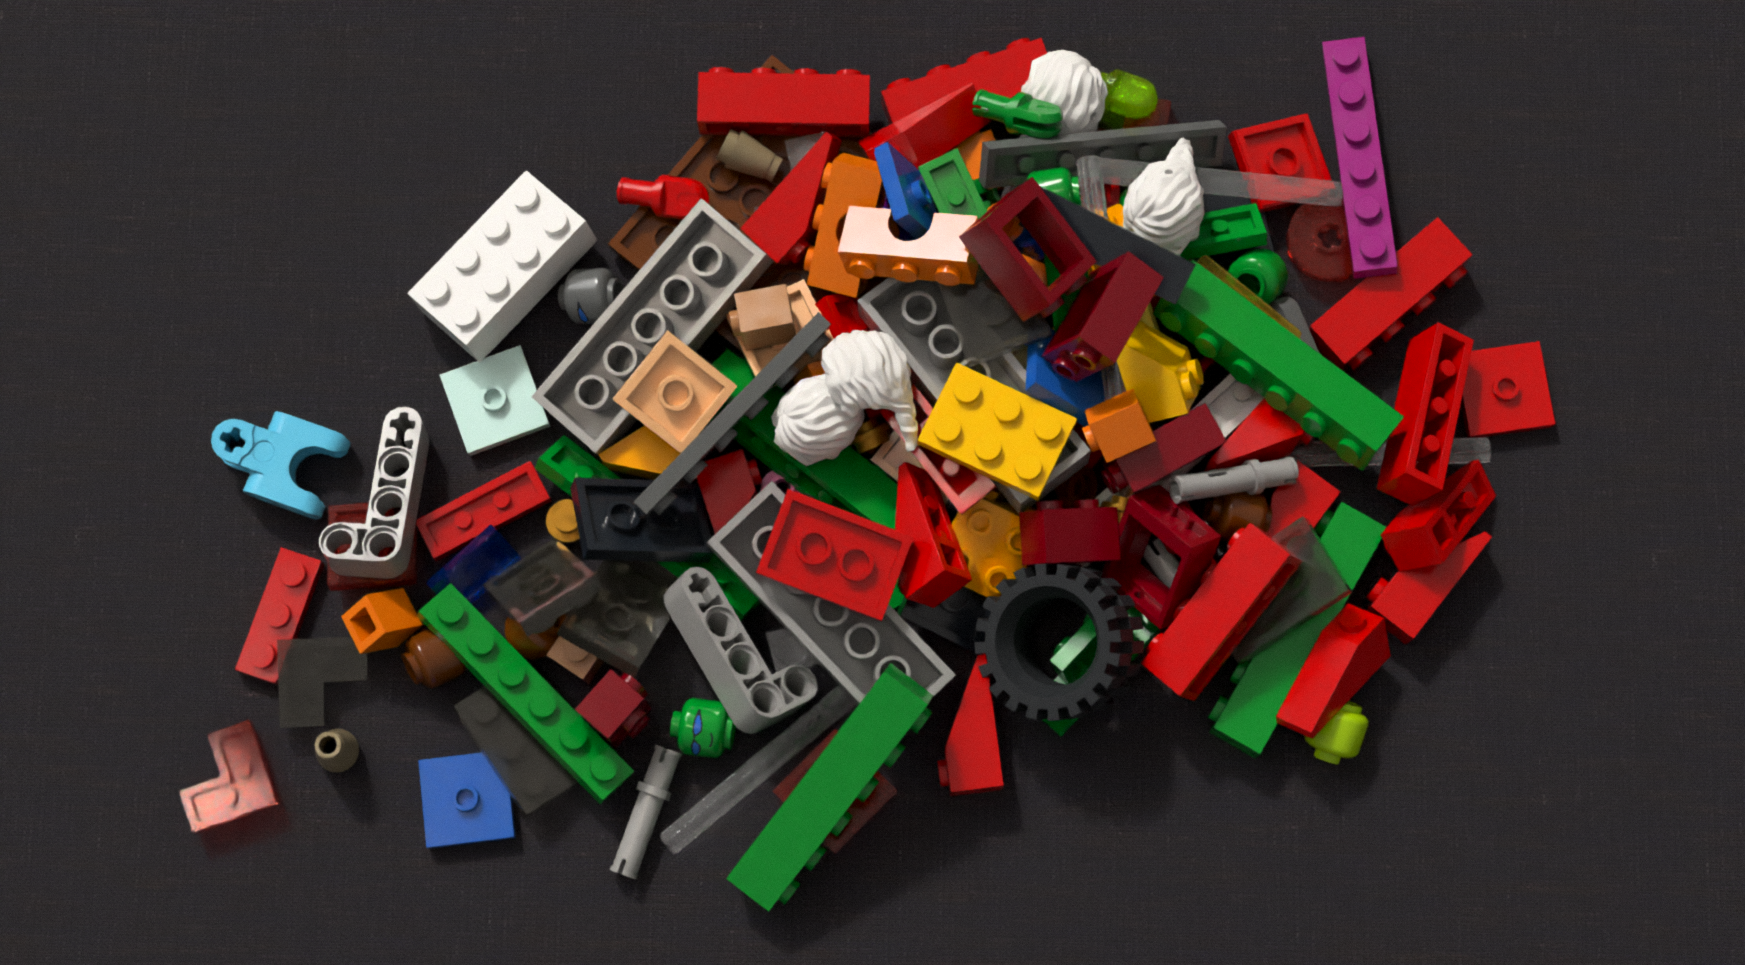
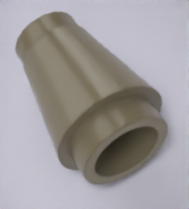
(748, 156)
(344, 754)

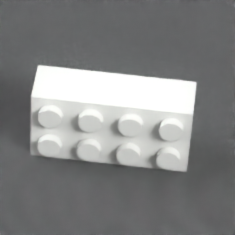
(503, 266)

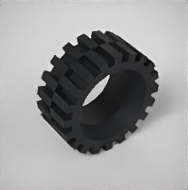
(1009, 641)

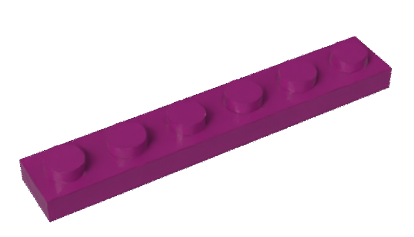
(1359, 158)

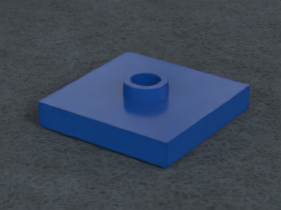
(906, 191)
(1058, 391)
(464, 802)

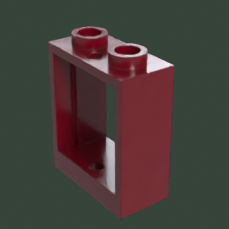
(1007, 265)
(1102, 317)
(1175, 447)
(1182, 532)

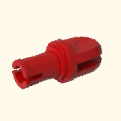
(666, 196)

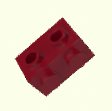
(1069, 535)
(616, 707)

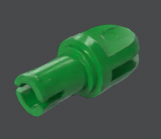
(1020, 113)

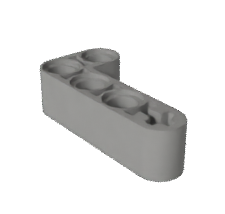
(386, 493)
(700, 605)

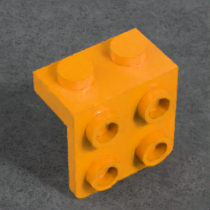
(990, 543)

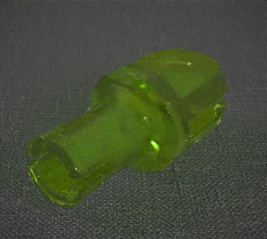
(1129, 94)

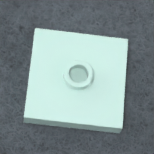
(494, 400)

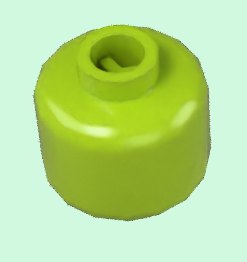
(1341, 735)

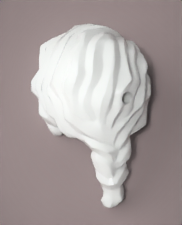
(1072, 85)
(1166, 201)
(871, 373)
(812, 422)

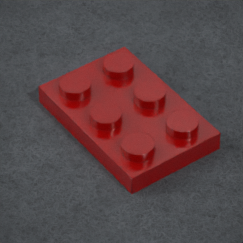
(834, 555)

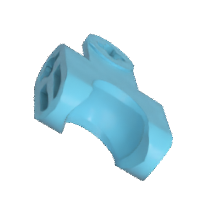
(274, 456)

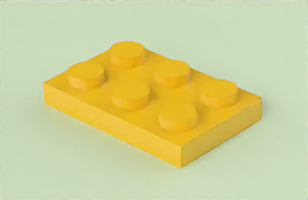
(997, 431)

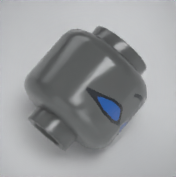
(588, 294)

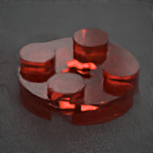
(1307, 249)

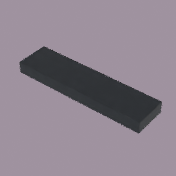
(1109, 240)

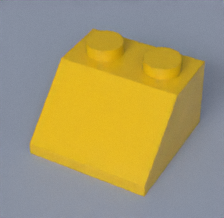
(1159, 373)

